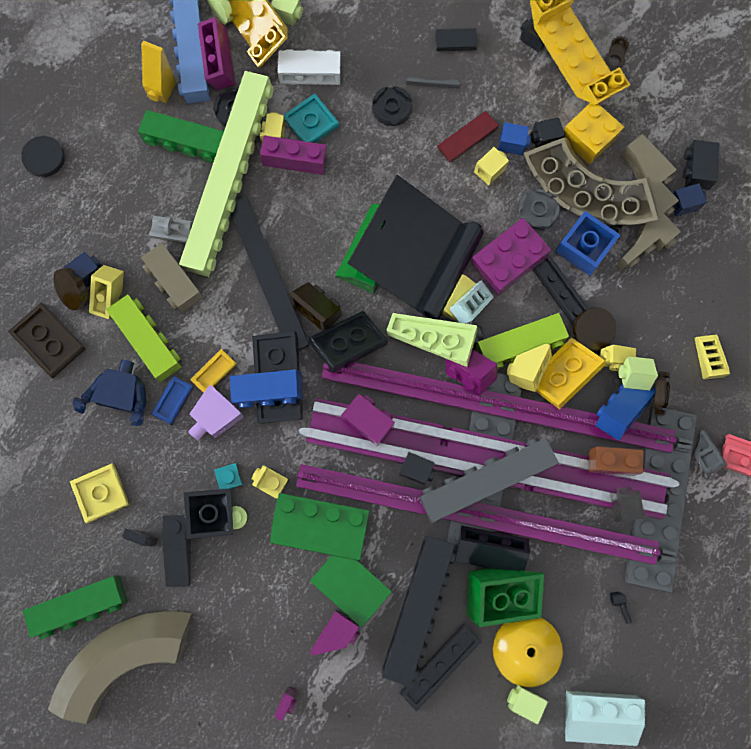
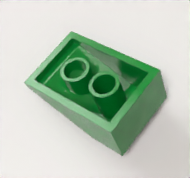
(504, 596)

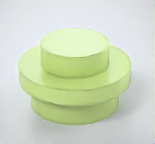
(239, 517)

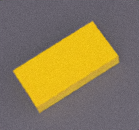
(214, 371)

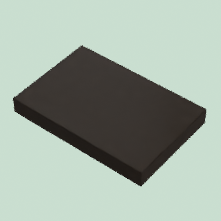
(46, 340)

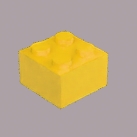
(592, 132)

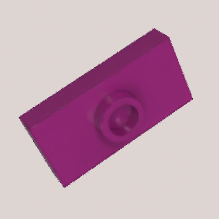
(286, 704)

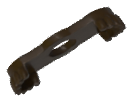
(618, 50)

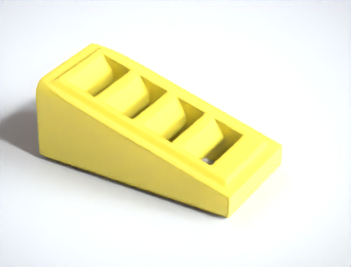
(721, 363)

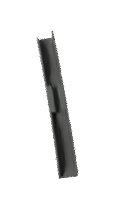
(445, 83)

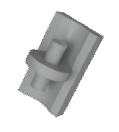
(170, 229)

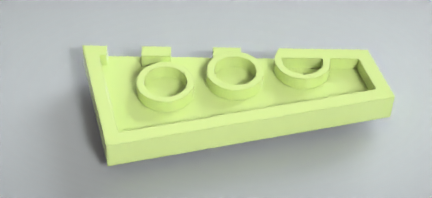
(436, 336)

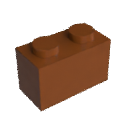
(616, 461)

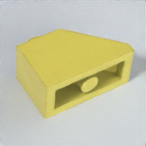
(105, 290)
(530, 367)

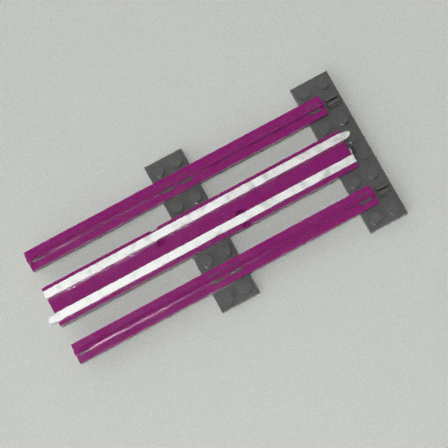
(662, 486)

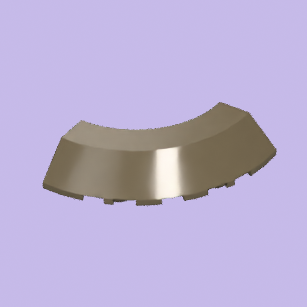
(584, 190)
(114, 652)

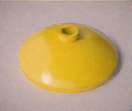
(511, 649)

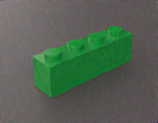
(180, 135)
(74, 606)

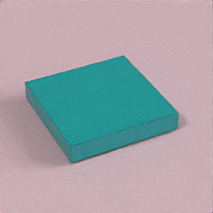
(311, 120)

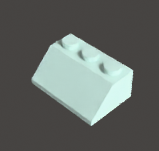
(604, 718)

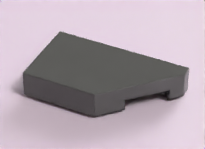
(708, 455)

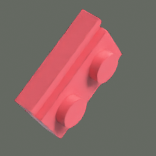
(737, 454)

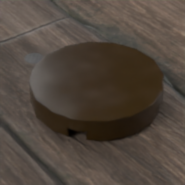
(70, 288)
(594, 328)
(662, 393)

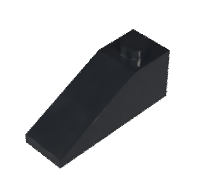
(176, 551)

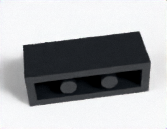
(492, 549)

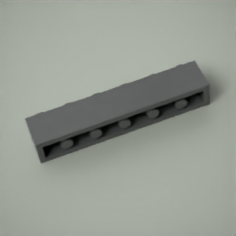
(487, 480)

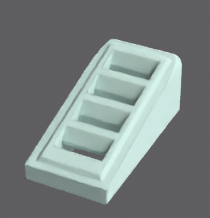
(462, 310)

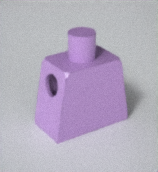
(213, 414)

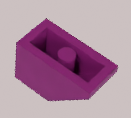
(336, 634)

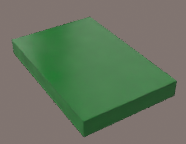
(351, 588)

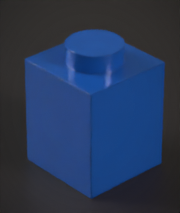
(514, 138)

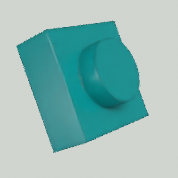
(228, 477)

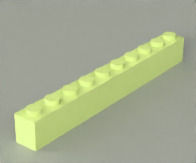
(226, 174)

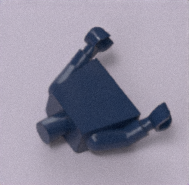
(116, 391)

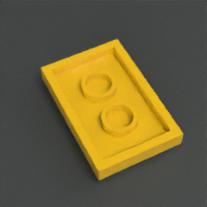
(568, 372)

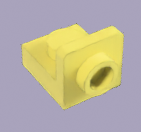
(269, 481)

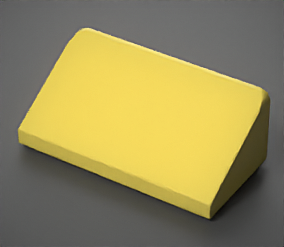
(461, 289)

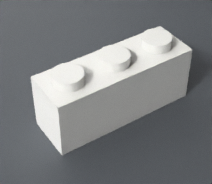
(309, 67)

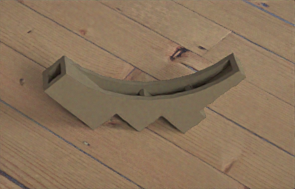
(650, 162)

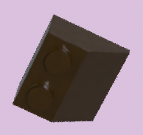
(315, 306)

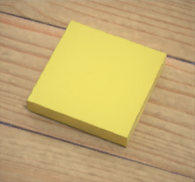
(99, 493)

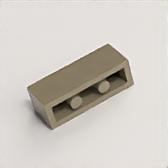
(171, 278)

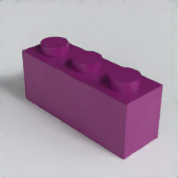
(216, 53)
(293, 155)

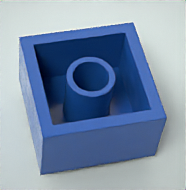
(587, 243)

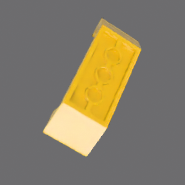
(259, 27)
(575, 51)

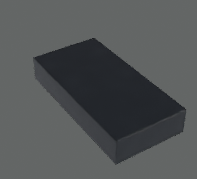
(456, 39)
(139, 537)

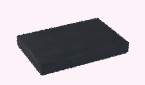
(348, 341)

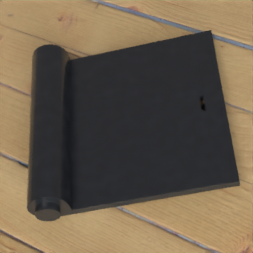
(417, 249)

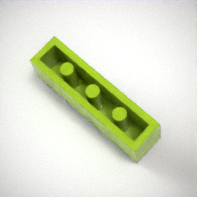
(143, 337)
(507, 345)

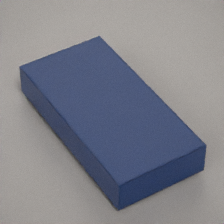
(172, 400)

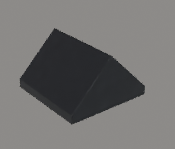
(208, 514)

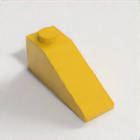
(156, 73)

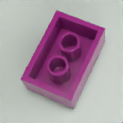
(510, 256)

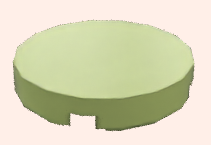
(221, 9)

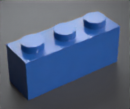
(266, 388)
(623, 410)

